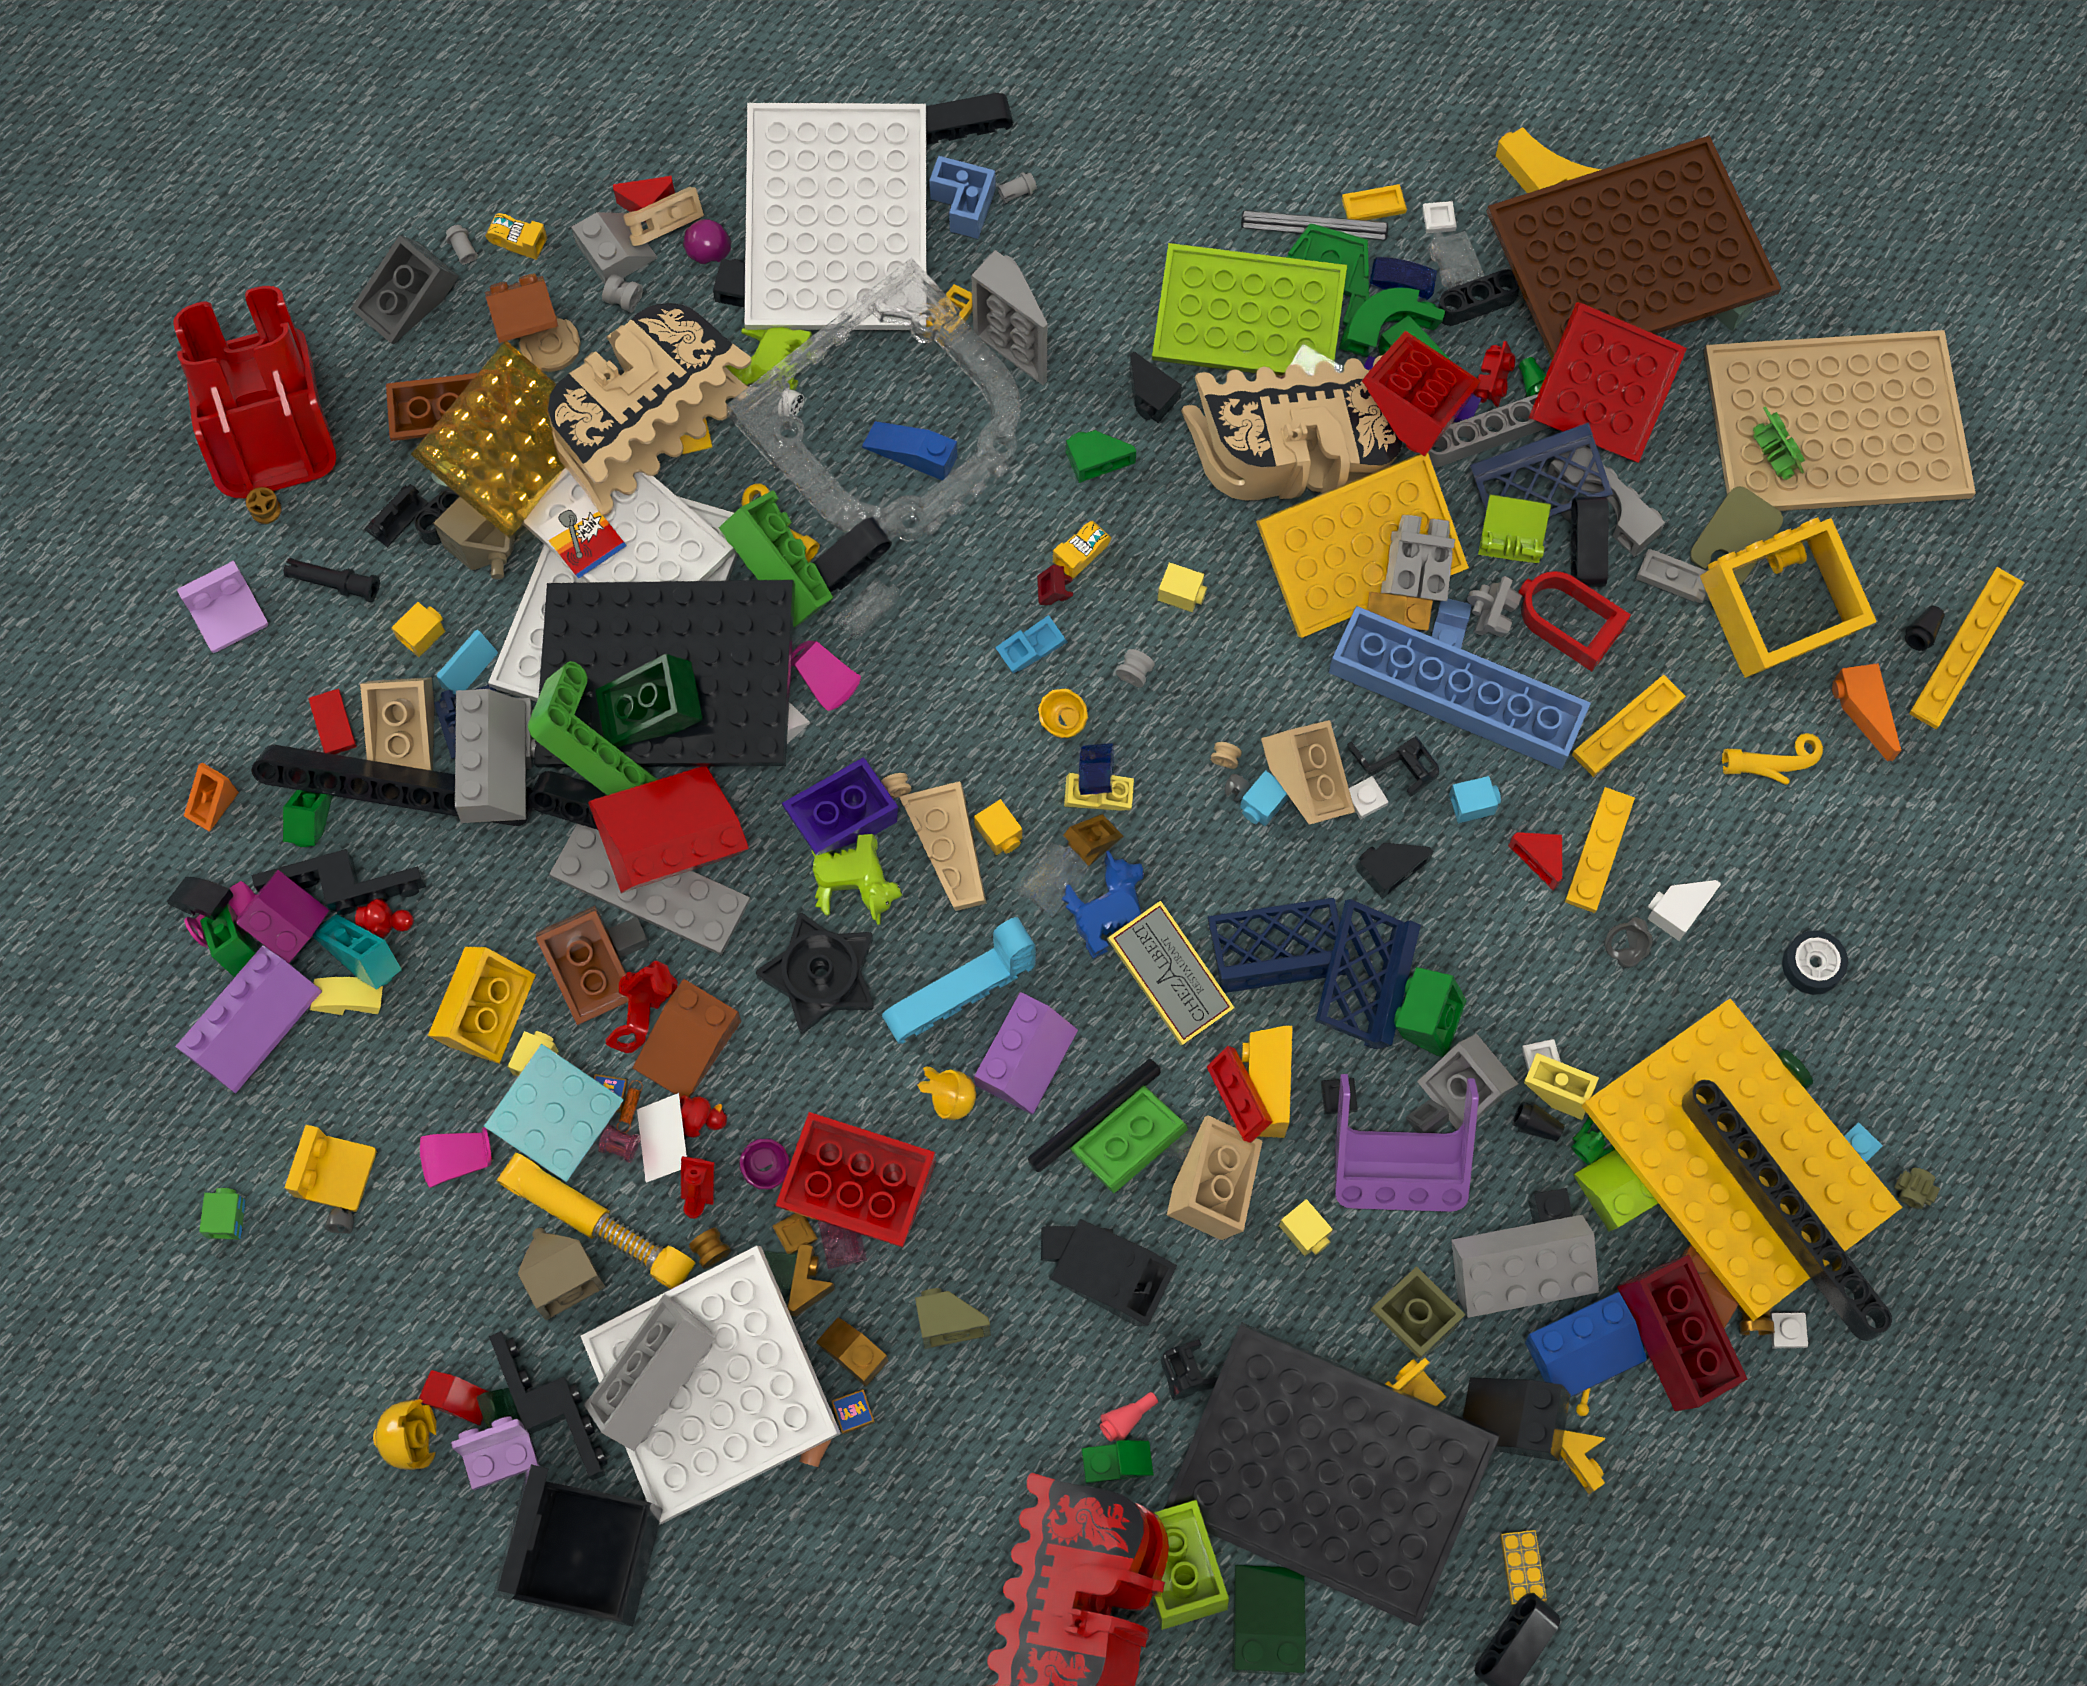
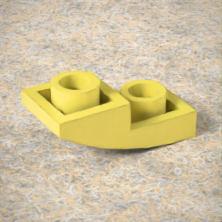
(1118, 799)
(346, 993)

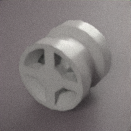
(1135, 667)

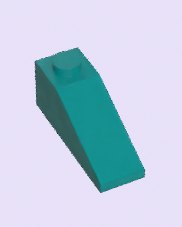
(358, 951)

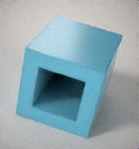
(1263, 799)
(1474, 799)

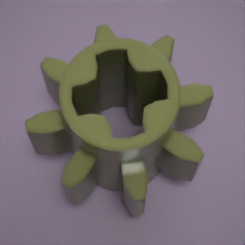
(1917, 1188)

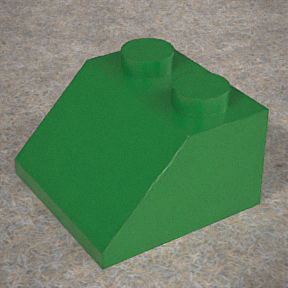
(1430, 1011)

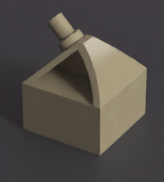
(474, 538)
(557, 1273)

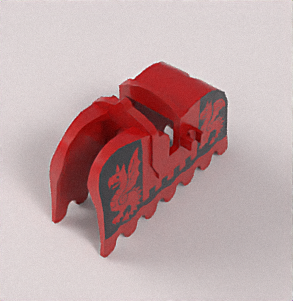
(1081, 1560)

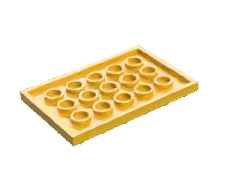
(1339, 542)

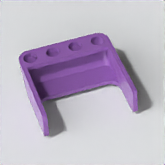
(1404, 1167)

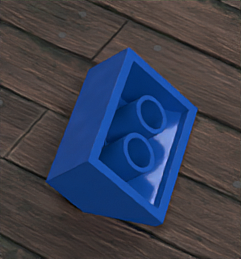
(1588, 1345)

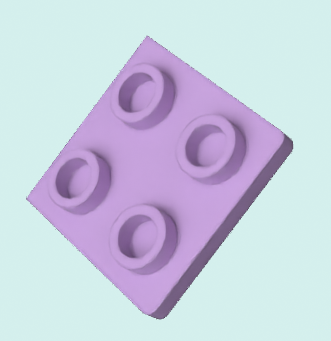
(223, 607)
(495, 1452)

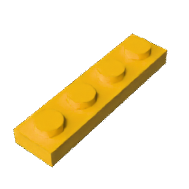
(1628, 725)
(1599, 850)

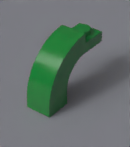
(1384, 307)

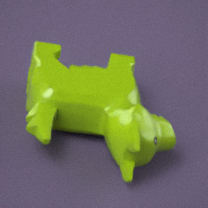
(773, 348)
(855, 870)

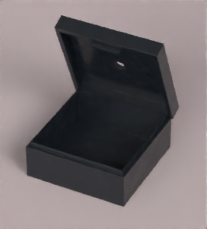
(578, 1550)

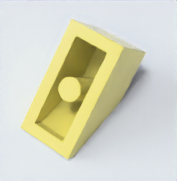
(1560, 1085)

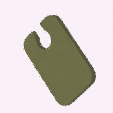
(1735, 525)

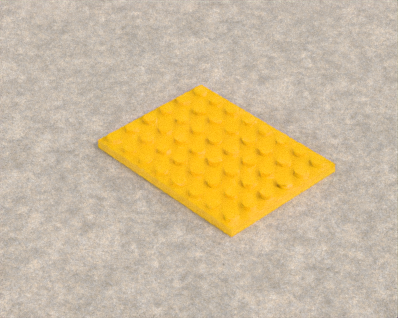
(1683, 1173)

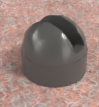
(1238, 783)
(337, 1217)

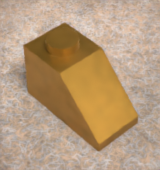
(853, 1351)

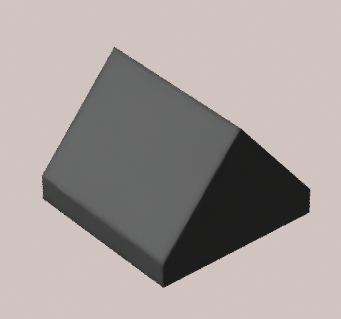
(1428, 1117)

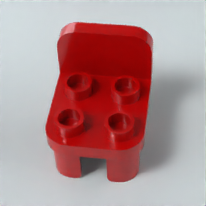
(254, 398)

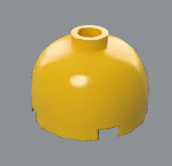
(403, 1429)

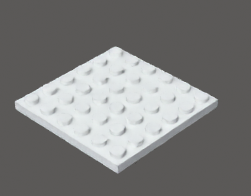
(746, 1400)

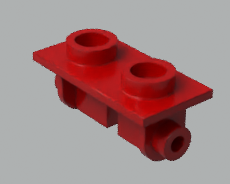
(1498, 363)
(696, 1185)

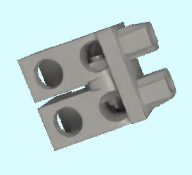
(1419, 562)

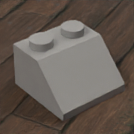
(608, 246)
(1448, 1079)

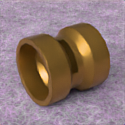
(1763, 1324)

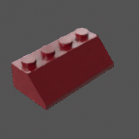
(1682, 1333)

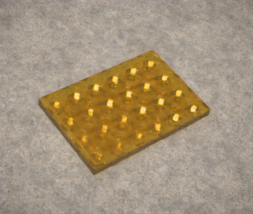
(497, 441)

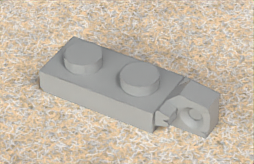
(1673, 576)

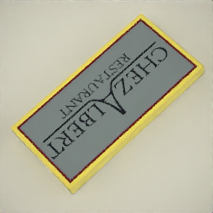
(1170, 973)

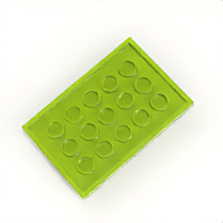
(1245, 309)

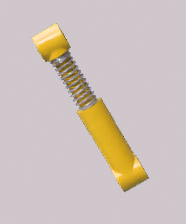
(591, 1219)

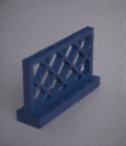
(1539, 453)
(1276, 970)
(1392, 981)

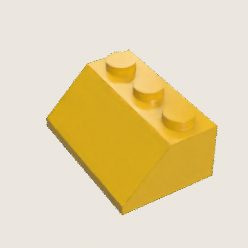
(482, 1004)
(1270, 1071)

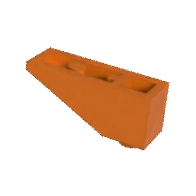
(1867, 704)

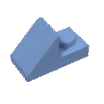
(1451, 622)

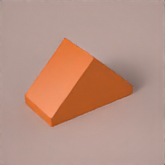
(209, 797)

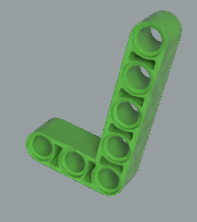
(574, 741)

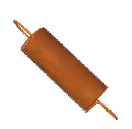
(629, 1105)

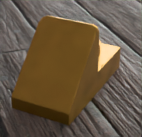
(1402, 609)
(1092, 838)
(804, 1290)

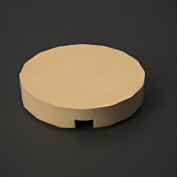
(558, 346)

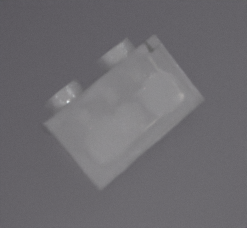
(1455, 258)

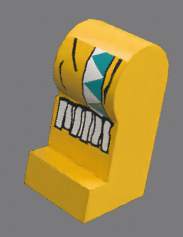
(517, 235)
(1081, 549)

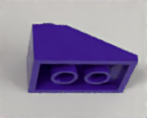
(842, 808)

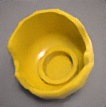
(1069, 706)

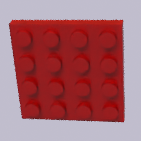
(1608, 378)

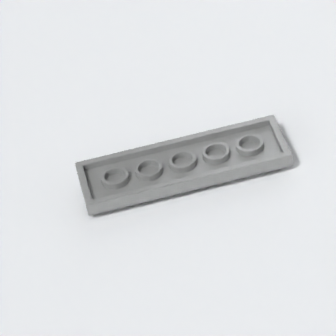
(680, 904)

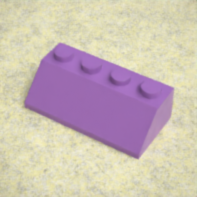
(248, 1019)

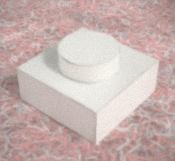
(1367, 797)
(1789, 1330)

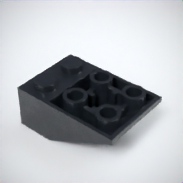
(1113, 1273)

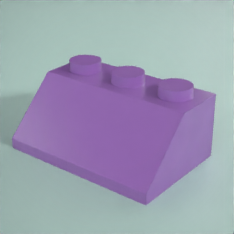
(1025, 1053)

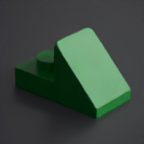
(1117, 1461)

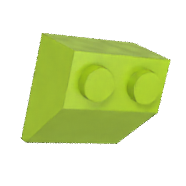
(1614, 1190)

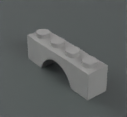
(1636, 522)

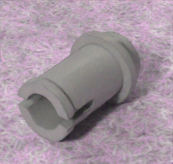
(1017, 187)
(458, 238)

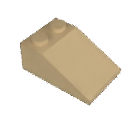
(399, 721)
(1310, 771)
(1216, 1180)

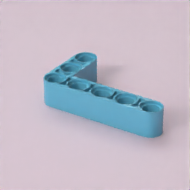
(1011, 955)

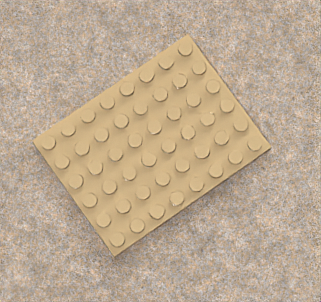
(1864, 409)

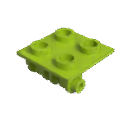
(1514, 529)

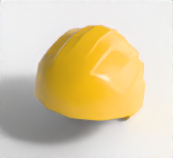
(951, 1092)

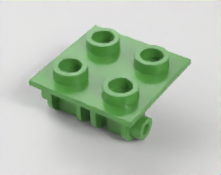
(1773, 437)

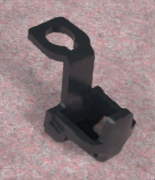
(1409, 754)
(1188, 1375)

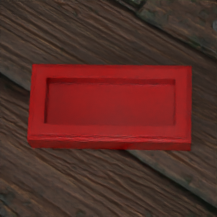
(332, 722)

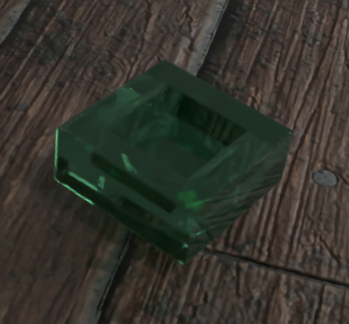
(782, 1267)
(497, 1405)

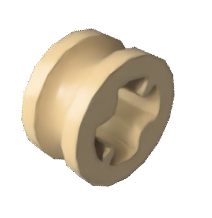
(1226, 755)
(896, 784)

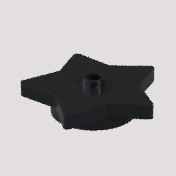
(816, 949)

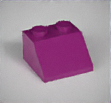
(282, 916)

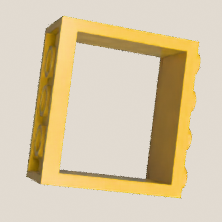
(1736, 616)

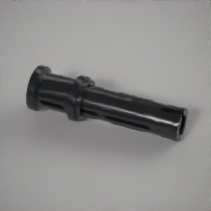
(345, 581)

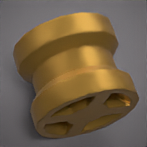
(259, 499)
(709, 1248)

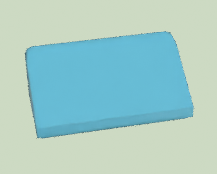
(467, 663)

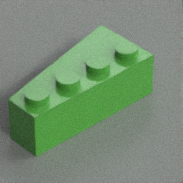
(772, 553)

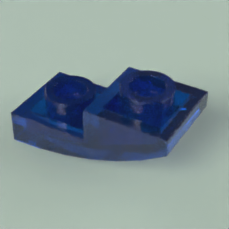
(1400, 273)
(1096, 768)

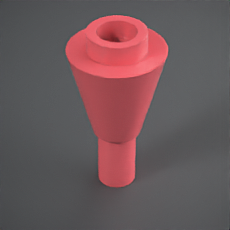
(1121, 1421)

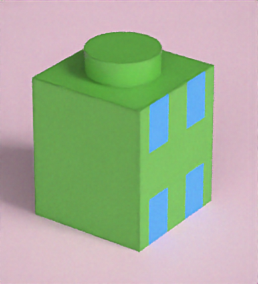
(222, 1214)

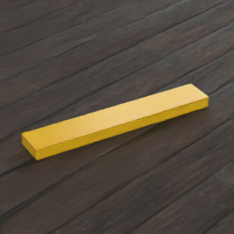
(1966, 648)

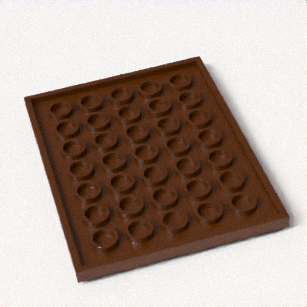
(1637, 241)

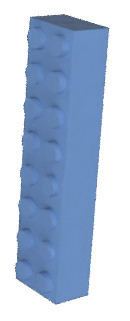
(1459, 687)

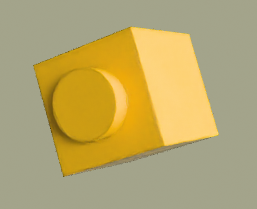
(419, 628)
(999, 828)

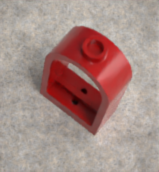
(1586, 656)

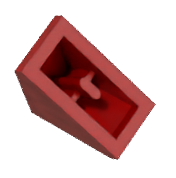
(642, 193)
(1541, 854)
(452, 1396)

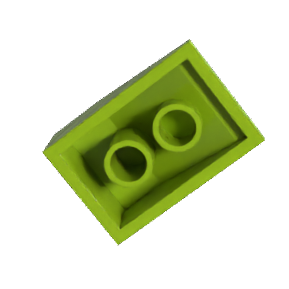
(1191, 1573)

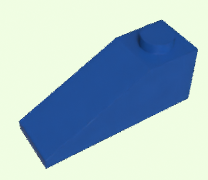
(913, 447)

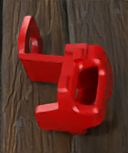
(644, 990)

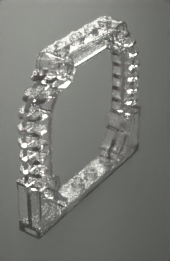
(901, 299)

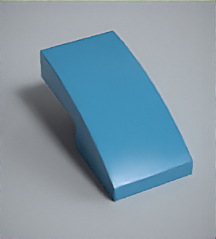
(1033, 644)

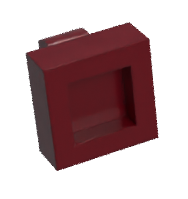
(1052, 585)

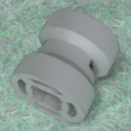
(622, 293)

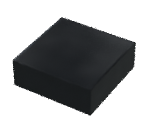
(1330, 1096)

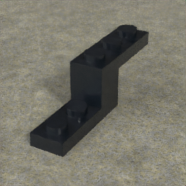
(340, 881)
(548, 1404)

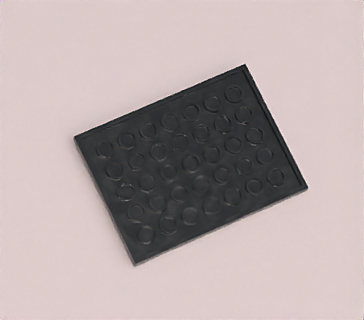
(729, 631)
(1332, 1473)

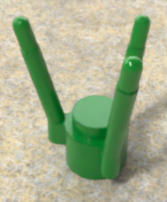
(1590, 1146)

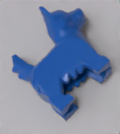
(1110, 910)

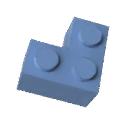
(967, 190)

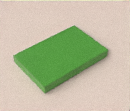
(1129, 1139)

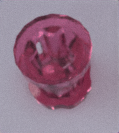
(607, 1143)

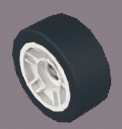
(1831, 960)

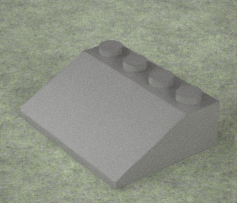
(1009, 315)

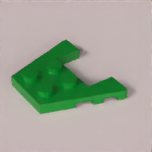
(1336, 247)

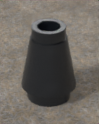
(1924, 630)
(1537, 1122)

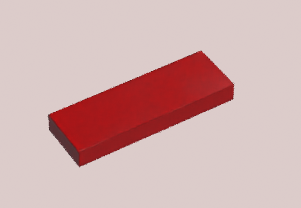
(1239, 1094)

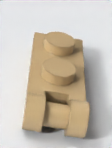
(664, 216)

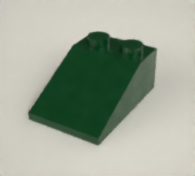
(649, 701)
(1269, 1621)

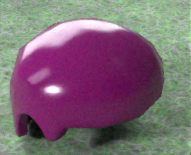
(706, 241)
(760, 1155)

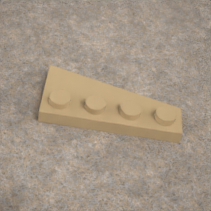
(947, 837)

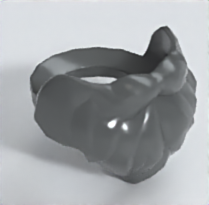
(1639, 942)

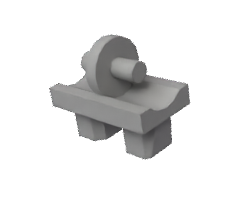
(1489, 604)

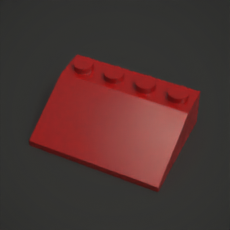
(1419, 391)
(667, 828)
(856, 1179)

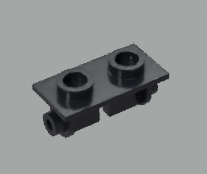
(396, 515)

